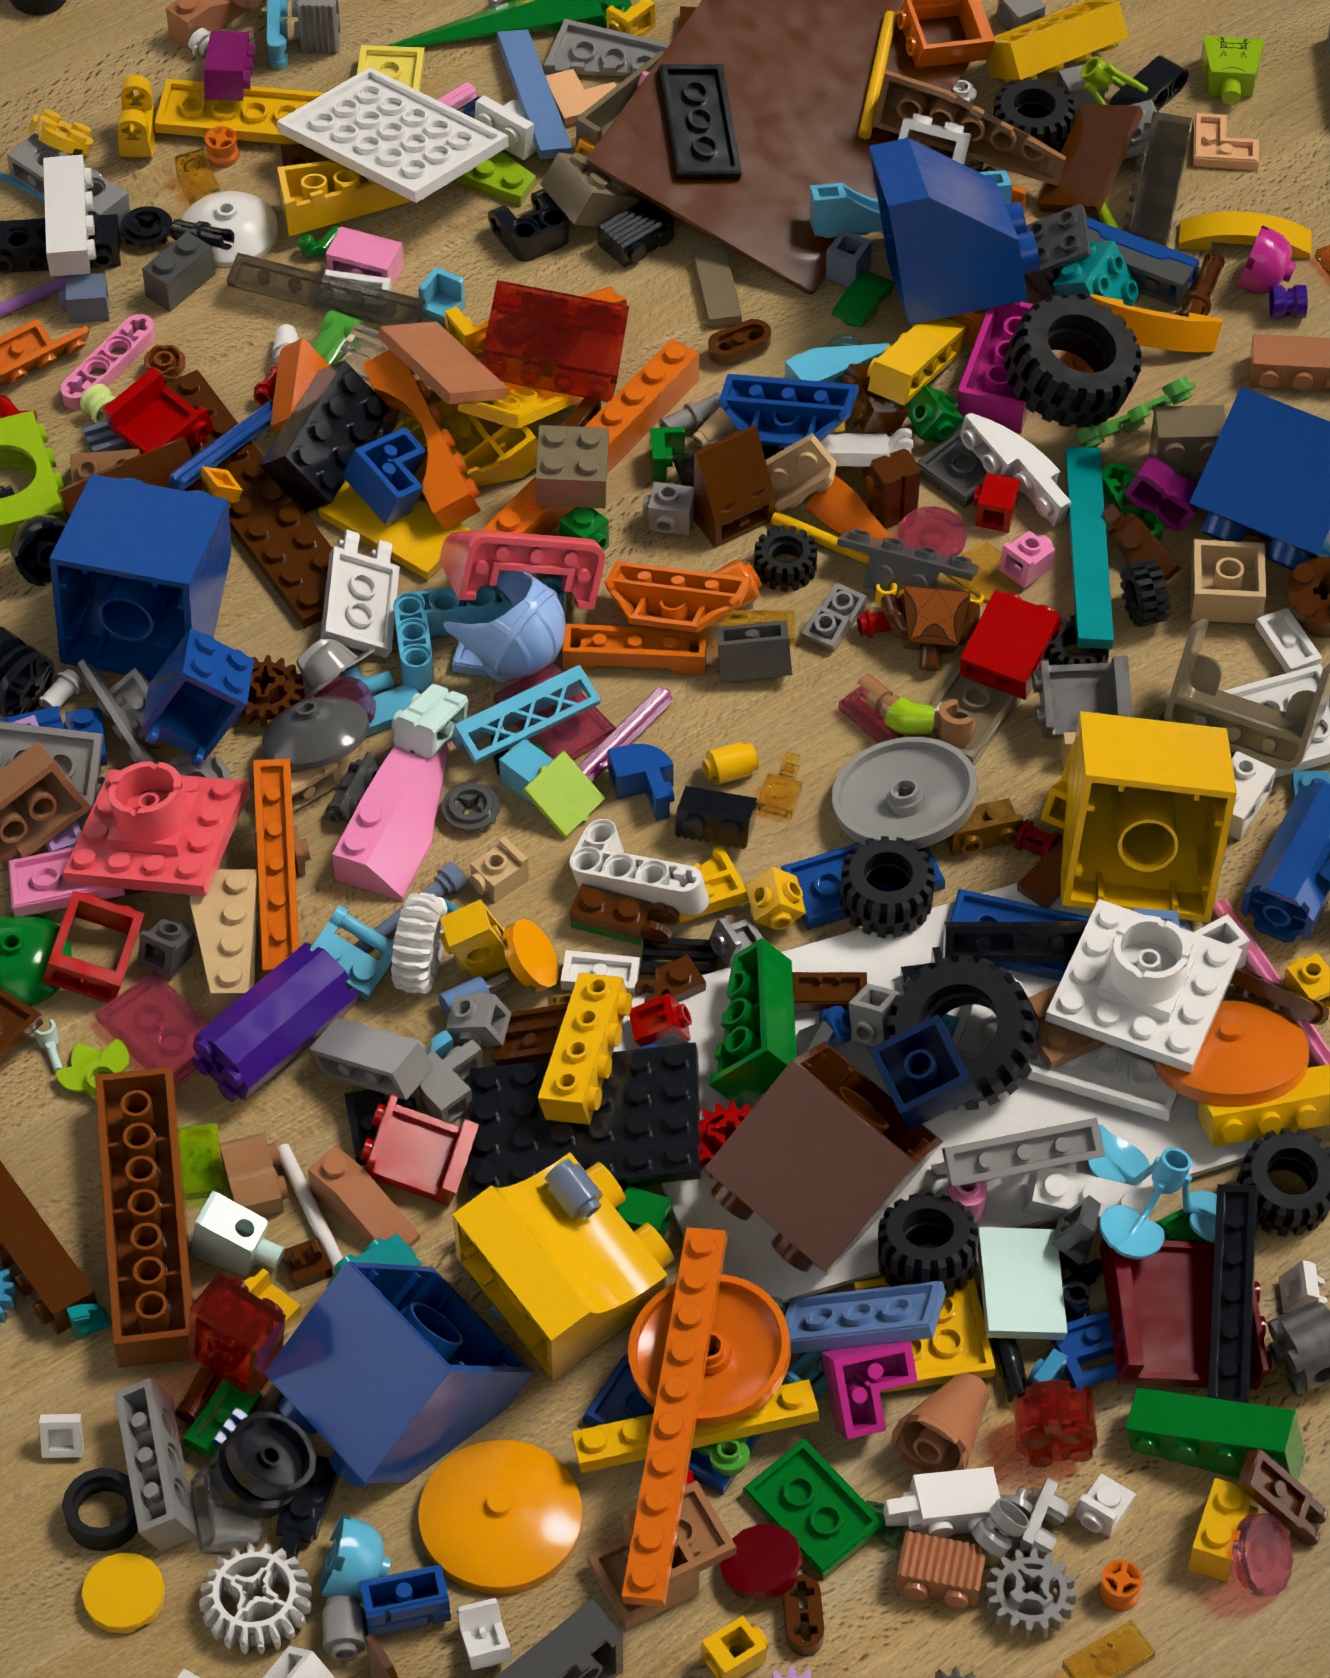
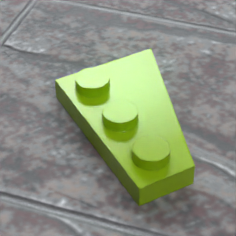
(500, 178)

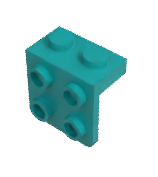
(1099, 274)

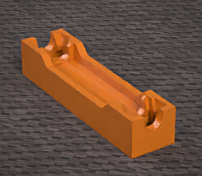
(634, 648)

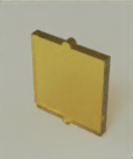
(988, 576)

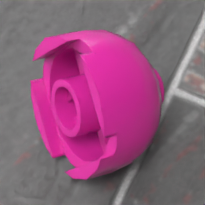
(1267, 263)

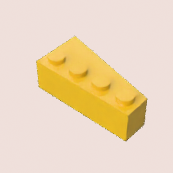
(328, 194)

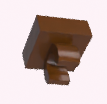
(307, 1263)

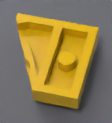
(722, 884)

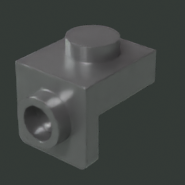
(732, 938)

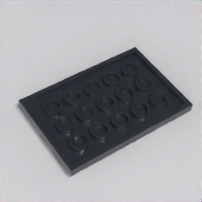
(640, 1133)

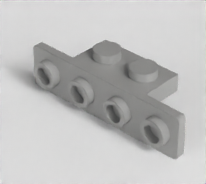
(125, 705)

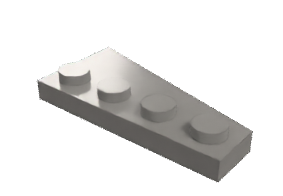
(599, 51)

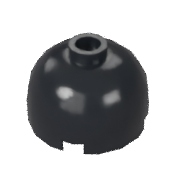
(33, 546)

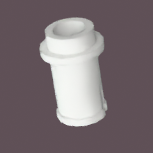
(61, 690)

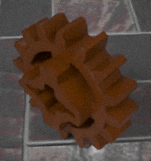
(272, 690)

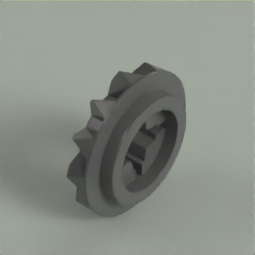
(467, 796)

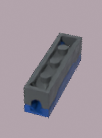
(1155, 268)

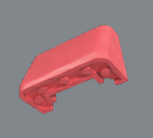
(478, 555)

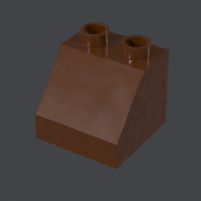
(819, 1158)

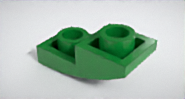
(861, 299)

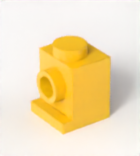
(734, 1637)

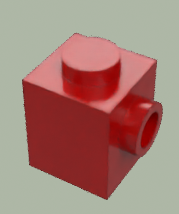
(996, 502)

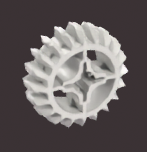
(418, 943)
(251, 1577)

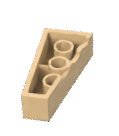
(228, 934)

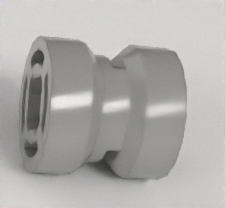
(1000, 1527)

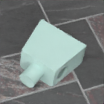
(233, 1237)

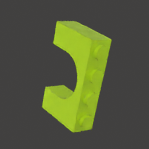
(24, 449)

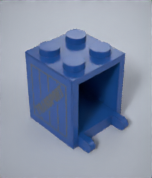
(197, 695)

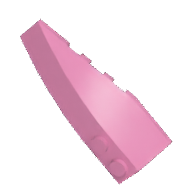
(392, 824)

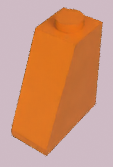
(295, 372)

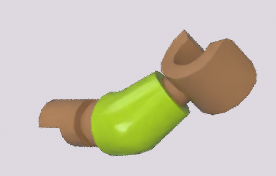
(916, 718)

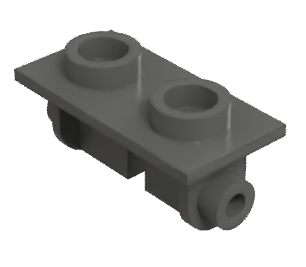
(354, 785)

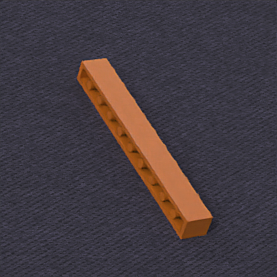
(629, 419)

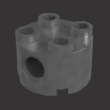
(1303, 1346)

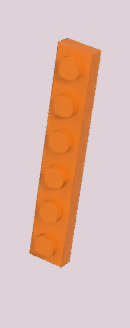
(275, 861)

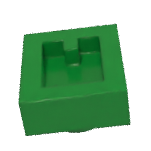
(663, 445)

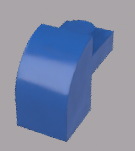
(642, 770)

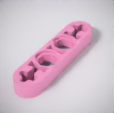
(104, 359)

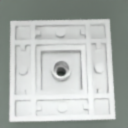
(1144, 985)

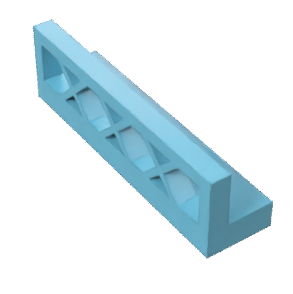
(523, 707)

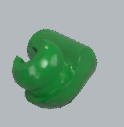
(314, 248)

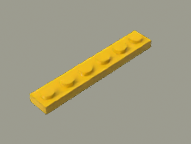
(629, 1438)

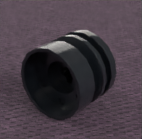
(23, 675)

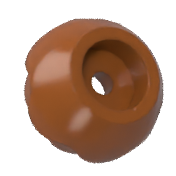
(166, 360)

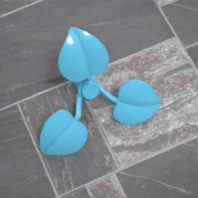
(1123, 1226)

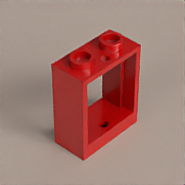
(83, 976)

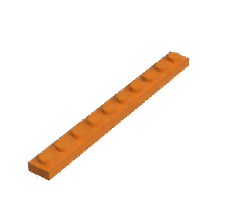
(674, 1418)

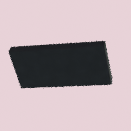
(699, 122)

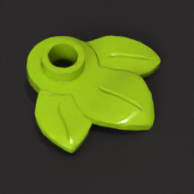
(89, 1062)

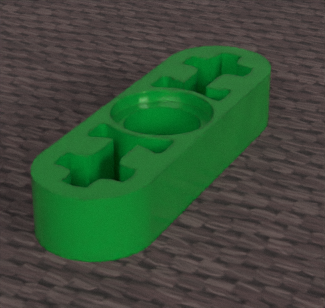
(1112, 491)

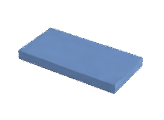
(864, 1317)

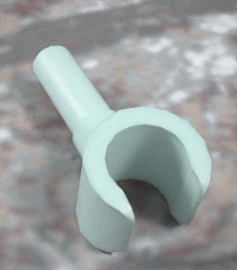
(48, 1041)

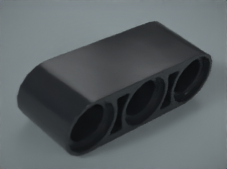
(1161, 78)

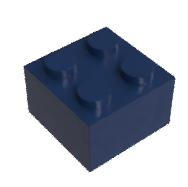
(923, 1072)

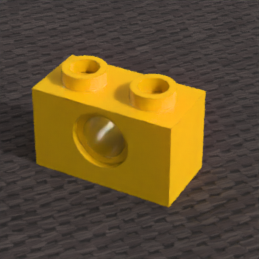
(474, 939)

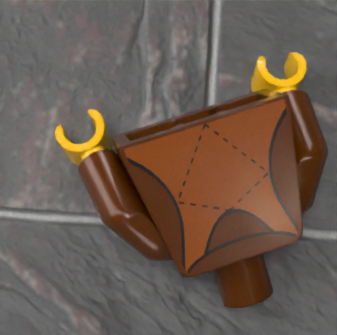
(930, 619)

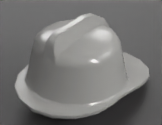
(324, 662)

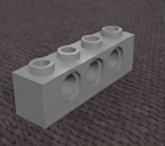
(27, 167)
(155, 1465)

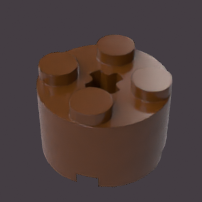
(1304, 594)

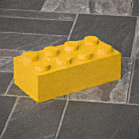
(1056, 40)

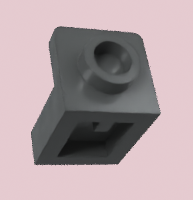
(1076, 1229)

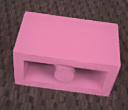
(365, 254)

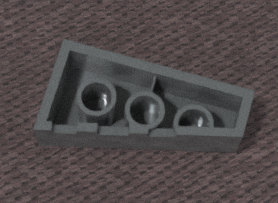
(578, 1648)

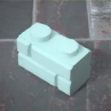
(429, 720)

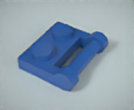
(1085, 1341)

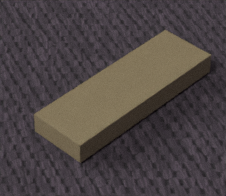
(717, 285)

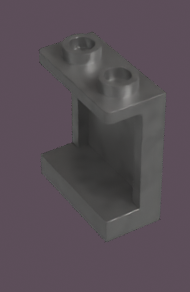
(1077, 688)

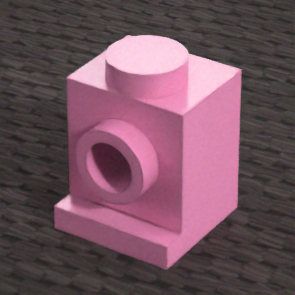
(1033, 552)

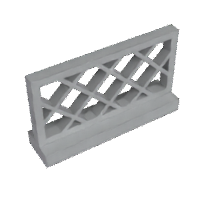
(1021, 1152)

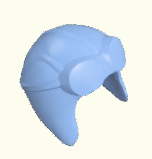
(522, 638)

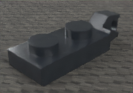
(306, 1511)

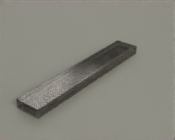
(324, 291)

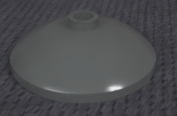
(316, 732)

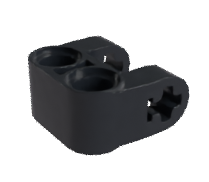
(533, 233)

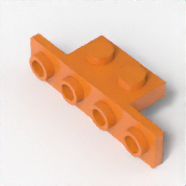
(32, 347)

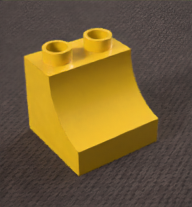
(558, 1277)

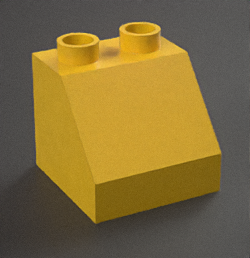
(1146, 815)

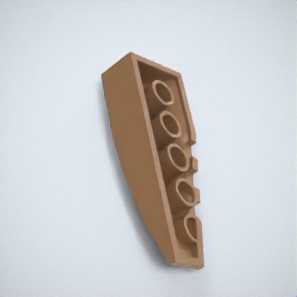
(990, 140)
(35, 803)

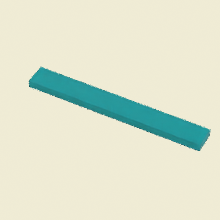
(1088, 548)

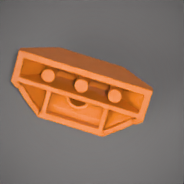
(674, 596)

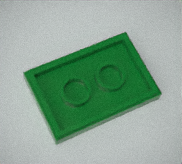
(815, 1507)

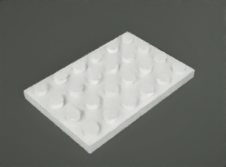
(393, 134)

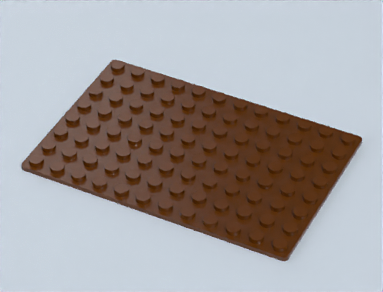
(796, 108)

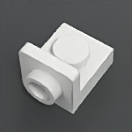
(1104, 1506)

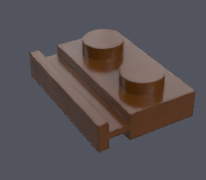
(531, 1035)

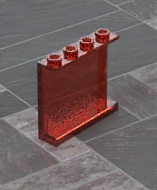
(555, 341)

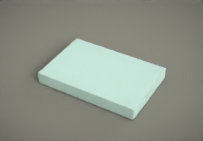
(1021, 1284)

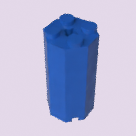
(1286, 888)

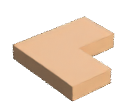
(572, 97)
(1214, 150)

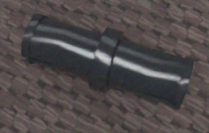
(203, 230)

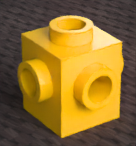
(775, 899)

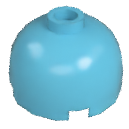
(354, 1557)

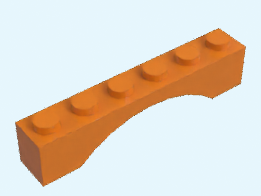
(444, 483)

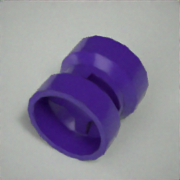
(1292, 301)

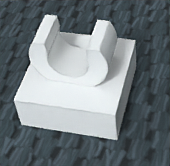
(1300, 1286)
(61, 1435)

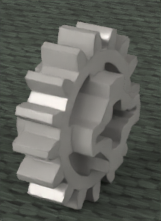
(1031, 1596)

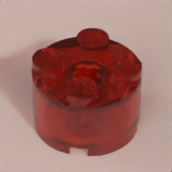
(1055, 1423)

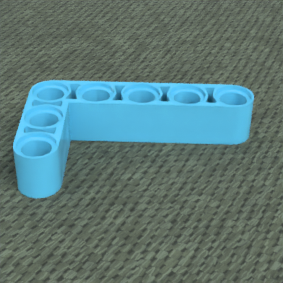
(422, 616)

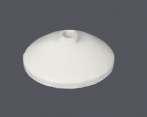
(245, 214)

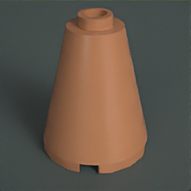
(943, 1427)

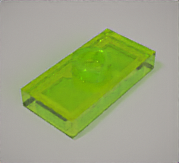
(201, 1161)

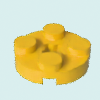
(61, 134)

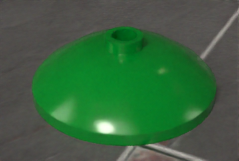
(25, 964)

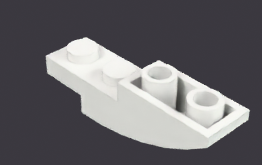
(1013, 456)

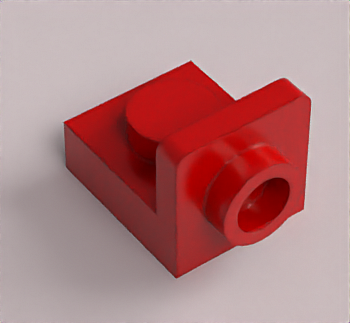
(659, 1020)

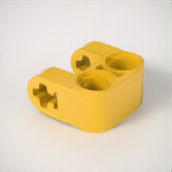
(136, 119)

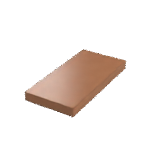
(442, 362)

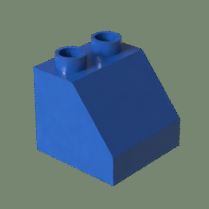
(948, 234)
(1269, 480)
(137, 573)
(393, 1371)

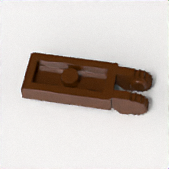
(623, 914)
(1282, 1496)

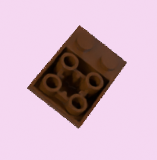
(732, 487)

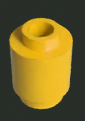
(730, 762)

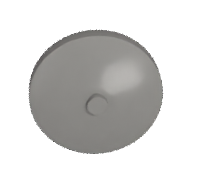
(906, 791)

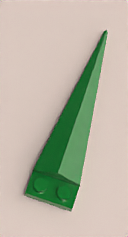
(517, 15)

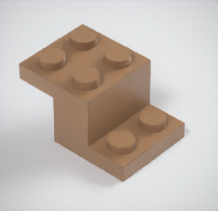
(699, 1545)

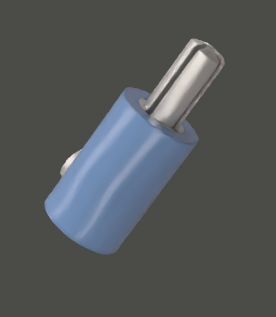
(474, 985)

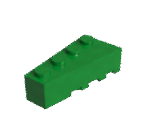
(1212, 1431)

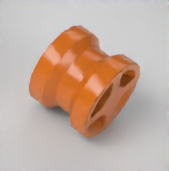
(222, 146)
(1123, 1575)

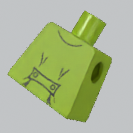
(1231, 66)

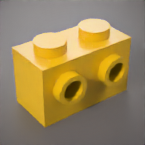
(1217, 1530)

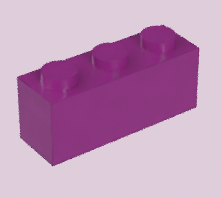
(228, 66)

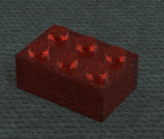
(235, 1333)

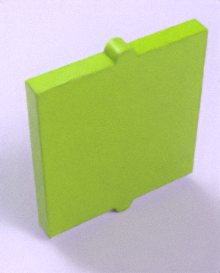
(563, 794)

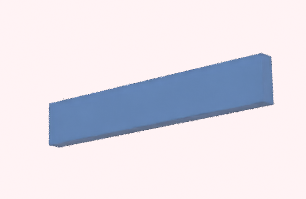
(533, 93)

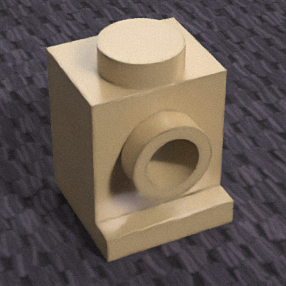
(499, 870)

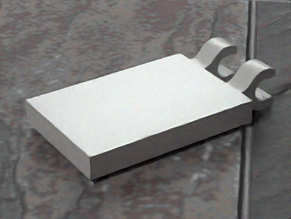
(861, 448)
(360, 596)

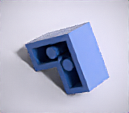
(386, 473)

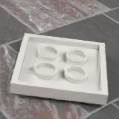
(1277, 693)

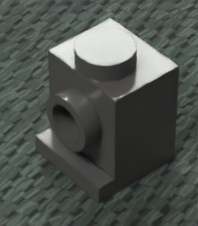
(169, 936)

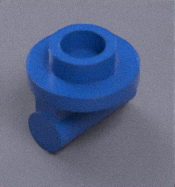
(839, 1021)

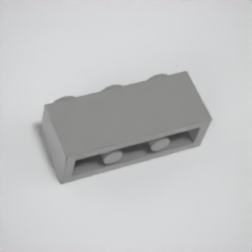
(371, 1058)

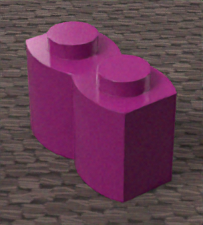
(1162, 492)

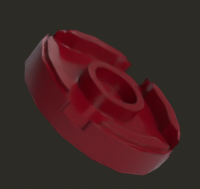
(763, 1562)

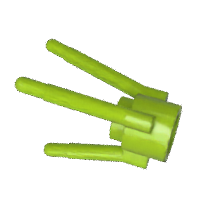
(1102, 75)

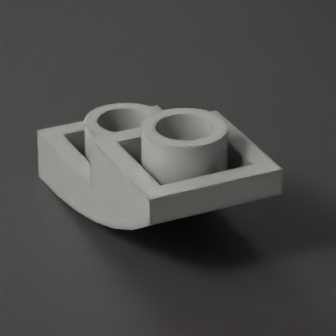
(836, 616)

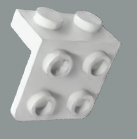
(510, 121)

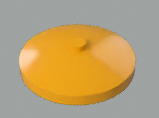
(500, 1517)

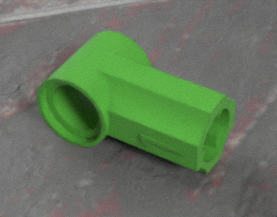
(334, 332)

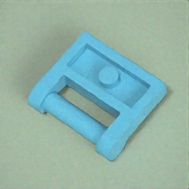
(363, 970)

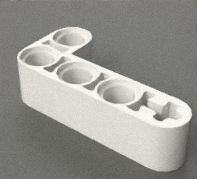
(603, 864)

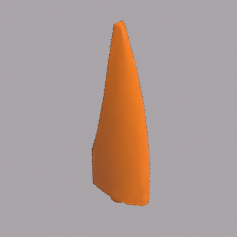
(844, 510)

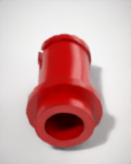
(265, 390)
(872, 623)

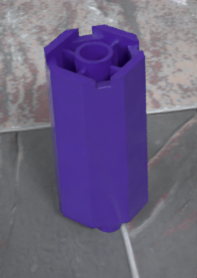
(273, 1022)

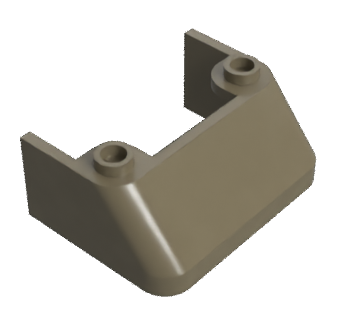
(1252, 728)

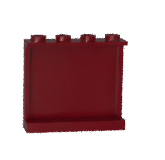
(1164, 1316)

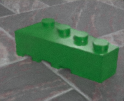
(757, 1024)

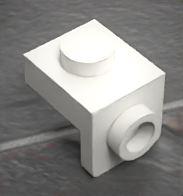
(483, 1634)

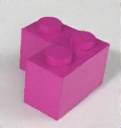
(856, 1378)

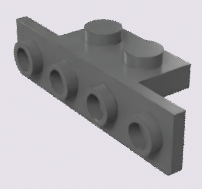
(904, 565)

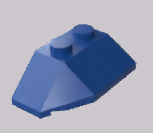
(786, 407)

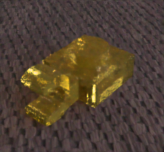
(782, 792)

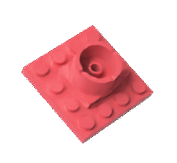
(156, 830)

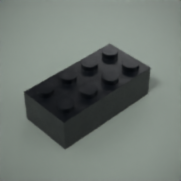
(321, 435)

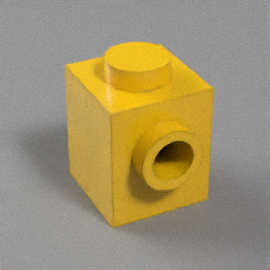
(1309, 977)

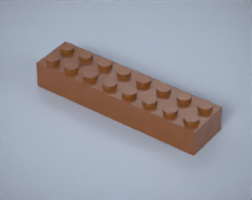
(144, 1216)

